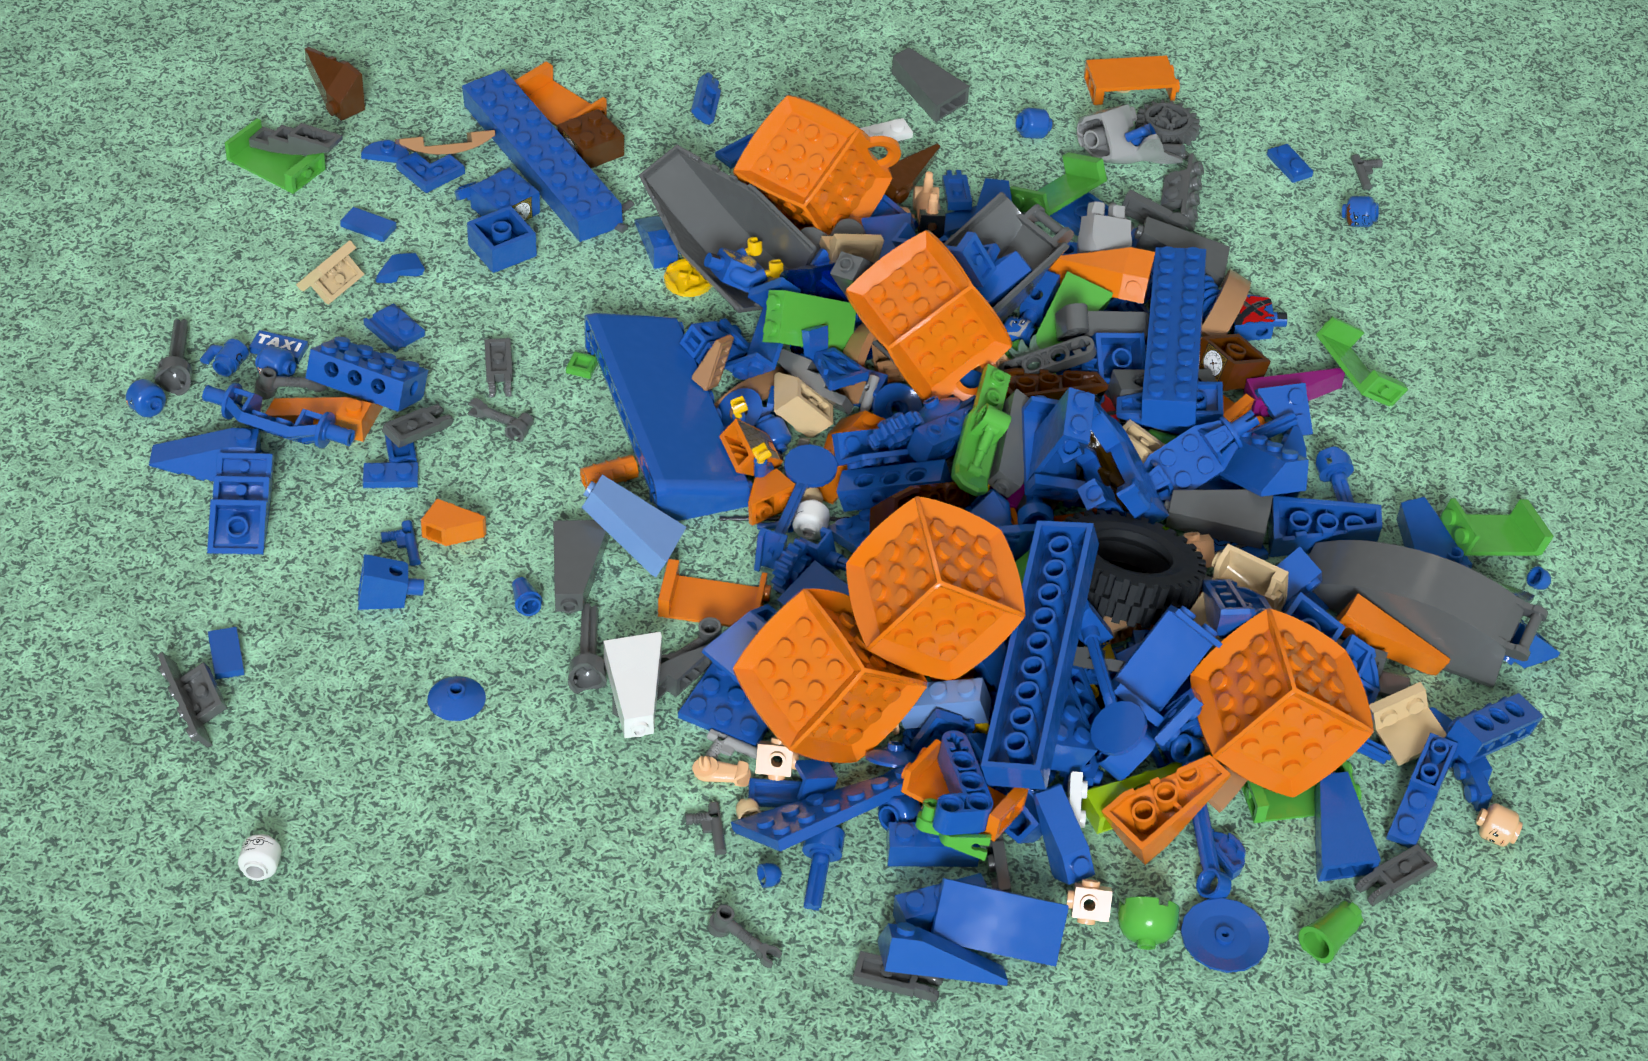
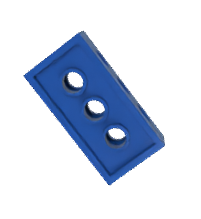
(367, 373)

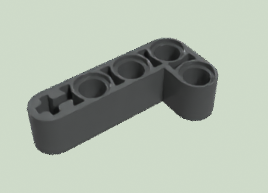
(1077, 321)

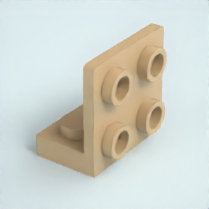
(1405, 723)

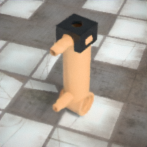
(928, 207)

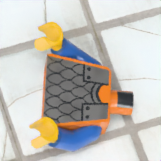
(747, 446)

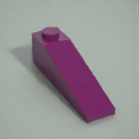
(1317, 384)

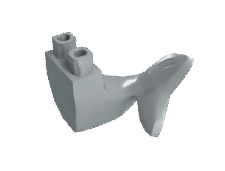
(1104, 137)
(1102, 231)

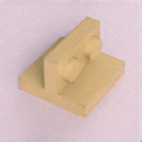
(860, 245)
(333, 274)

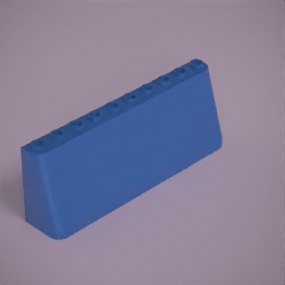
(666, 414)

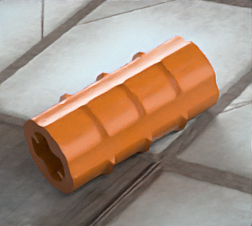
(617, 470)

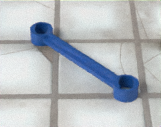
(1202, 827)

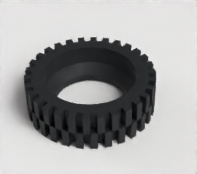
(1135, 597)

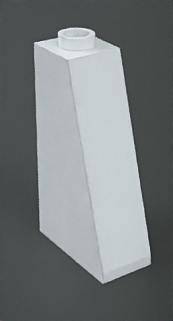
(634, 679)

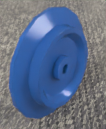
(1225, 935)

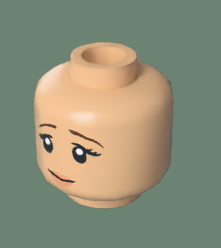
(1499, 825)

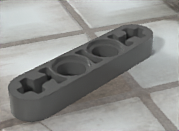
(1046, 355)

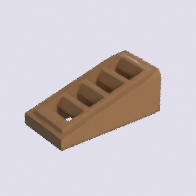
(712, 366)

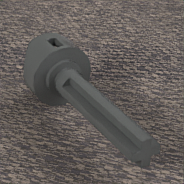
(174, 372)
(587, 669)

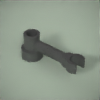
(269, 382)
(515, 426)
(708, 631)
(722, 924)

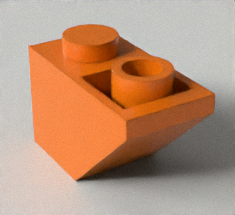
(769, 496)
(452, 524)

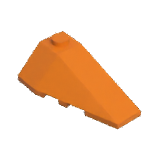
(1120, 270)
(348, 412)
(856, 422)
(1389, 635)
(1160, 810)

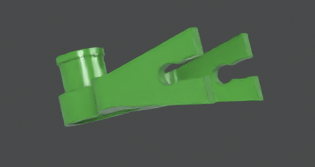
(958, 842)

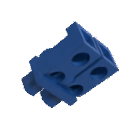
(702, 336)

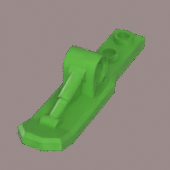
(981, 433)

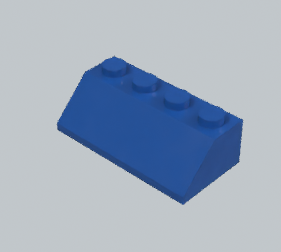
(1266, 467)

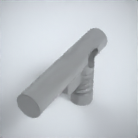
(867, 394)
(728, 745)

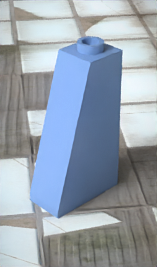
(633, 523)

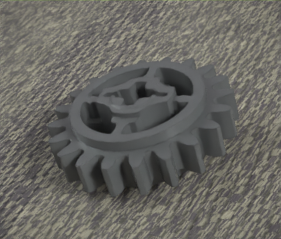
(1171, 122)

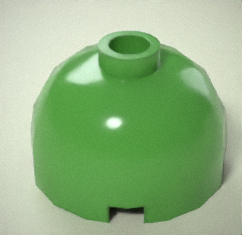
(1147, 921)

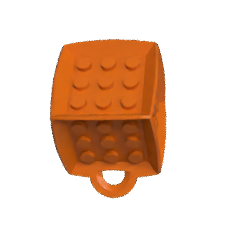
(816, 165)
(929, 317)
(934, 589)
(821, 683)
(1281, 703)

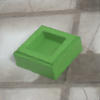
(582, 365)

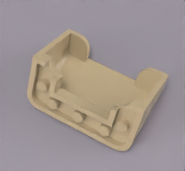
(1247, 572)

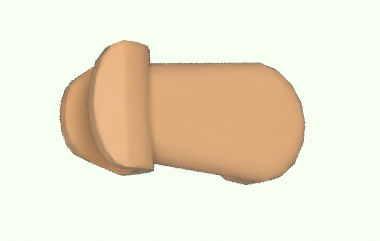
(711, 770)

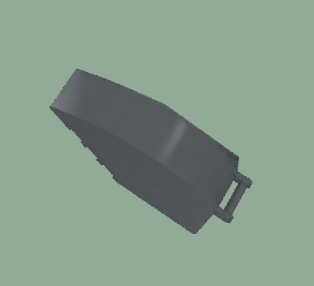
(716, 210)
(1012, 231)
(1436, 599)

